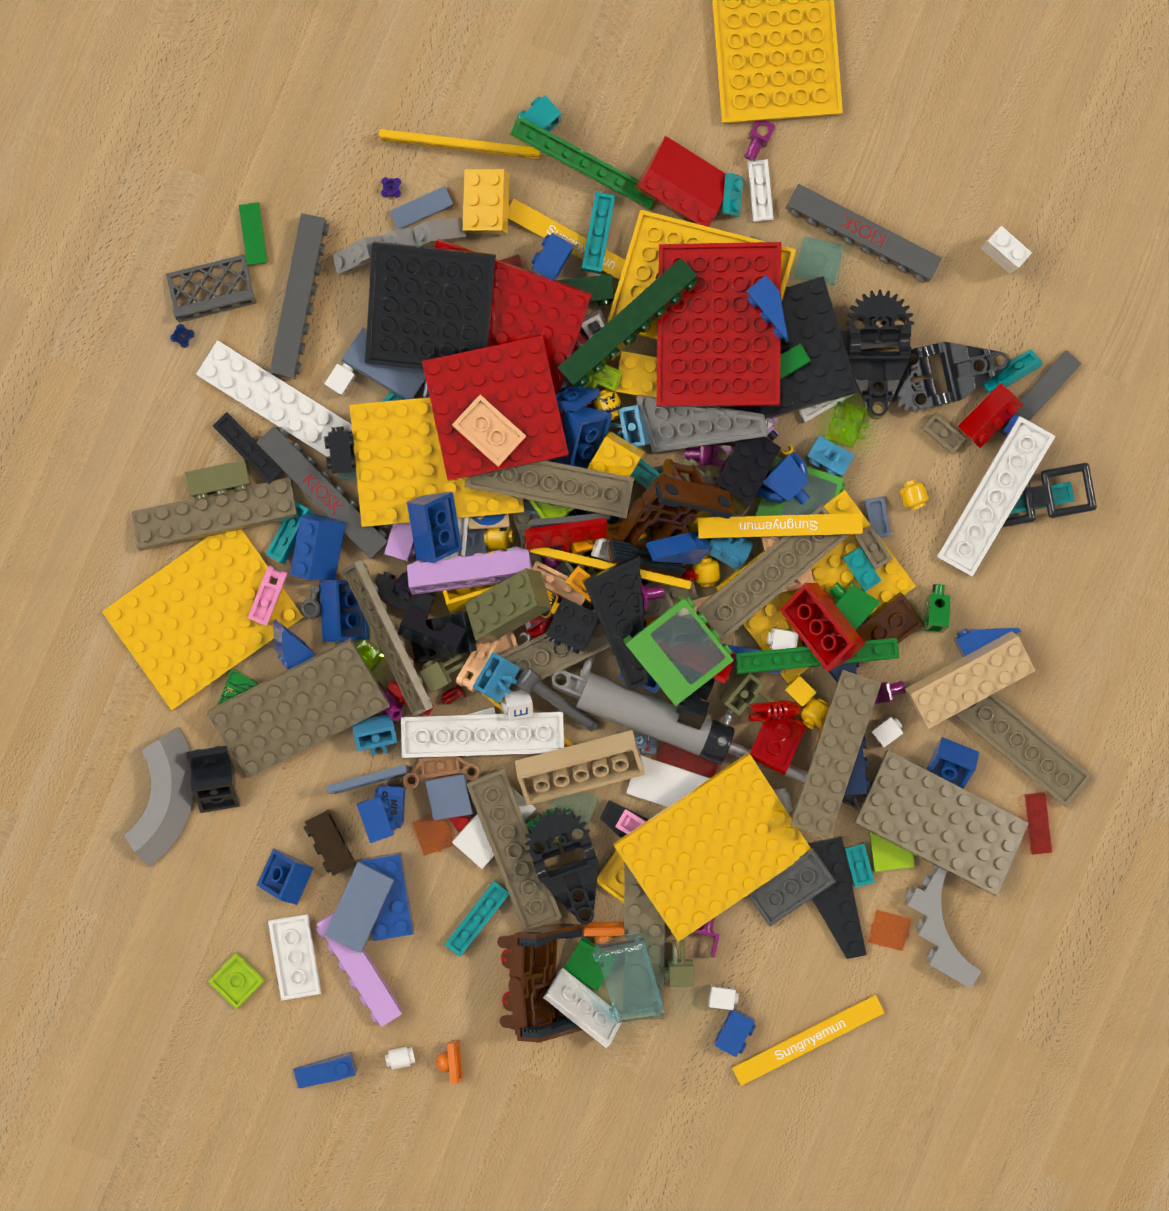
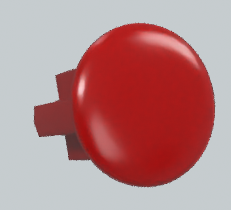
(689, 575)
(453, 694)

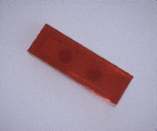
(1038, 823)

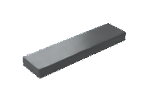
(1048, 385)

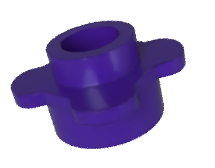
(391, 192)

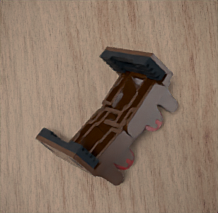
(668, 502)
(531, 982)

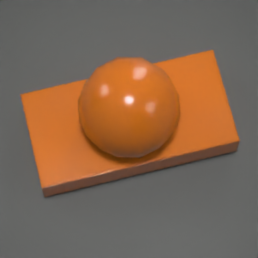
(603, 930)
(451, 1062)

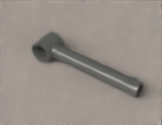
(530, 682)

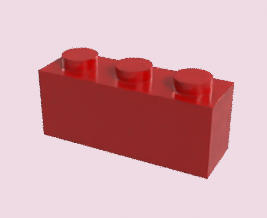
(990, 415)

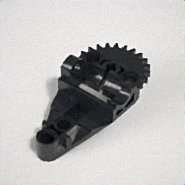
(878, 367)
(959, 373)
(570, 877)

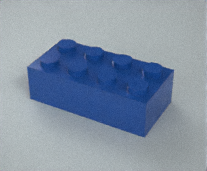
(396, 914)

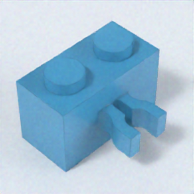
(632, 426)
(829, 456)
(730, 550)
(496, 677)
(374, 733)

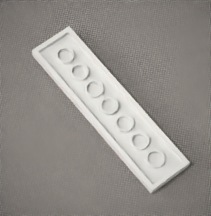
(270, 396)
(996, 495)
(481, 735)

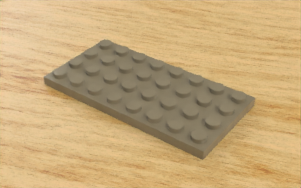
(298, 708)
(941, 823)

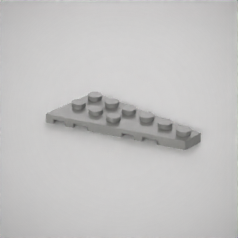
(697, 426)

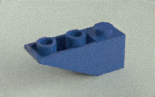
(768, 299)

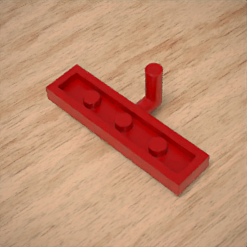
(565, 534)

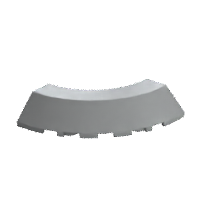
(169, 798)

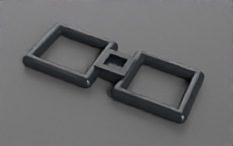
(1043, 495)

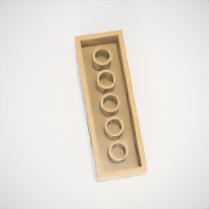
(970, 679)
(579, 767)

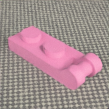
(267, 596)

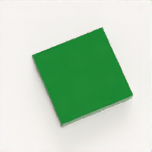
(583, 965)

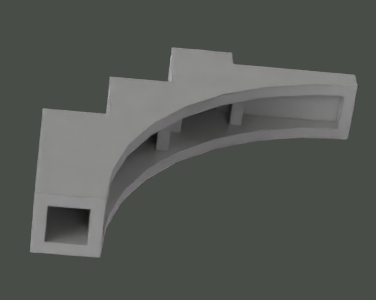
(421, 235)
(932, 928)

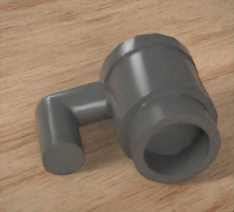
(312, 607)

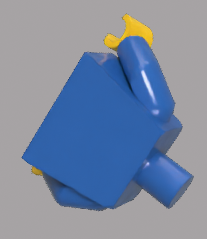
(786, 480)

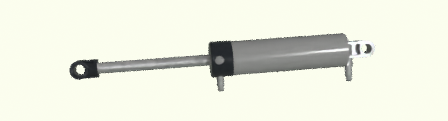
(659, 719)

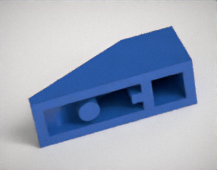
(679, 549)
(976, 638)
(326, 1070)

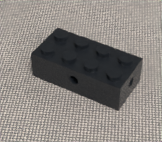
(746, 470)

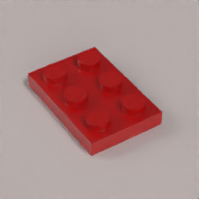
(778, 743)

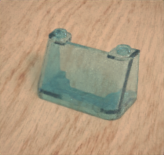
(629, 978)

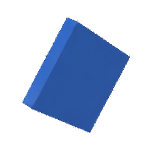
(574, 399)

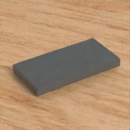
(792, 887)

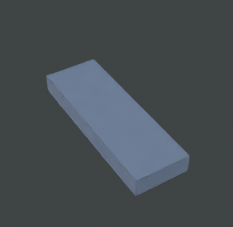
(421, 208)

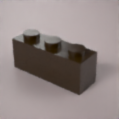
(329, 843)

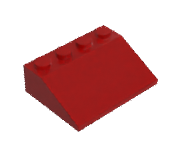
(683, 183)

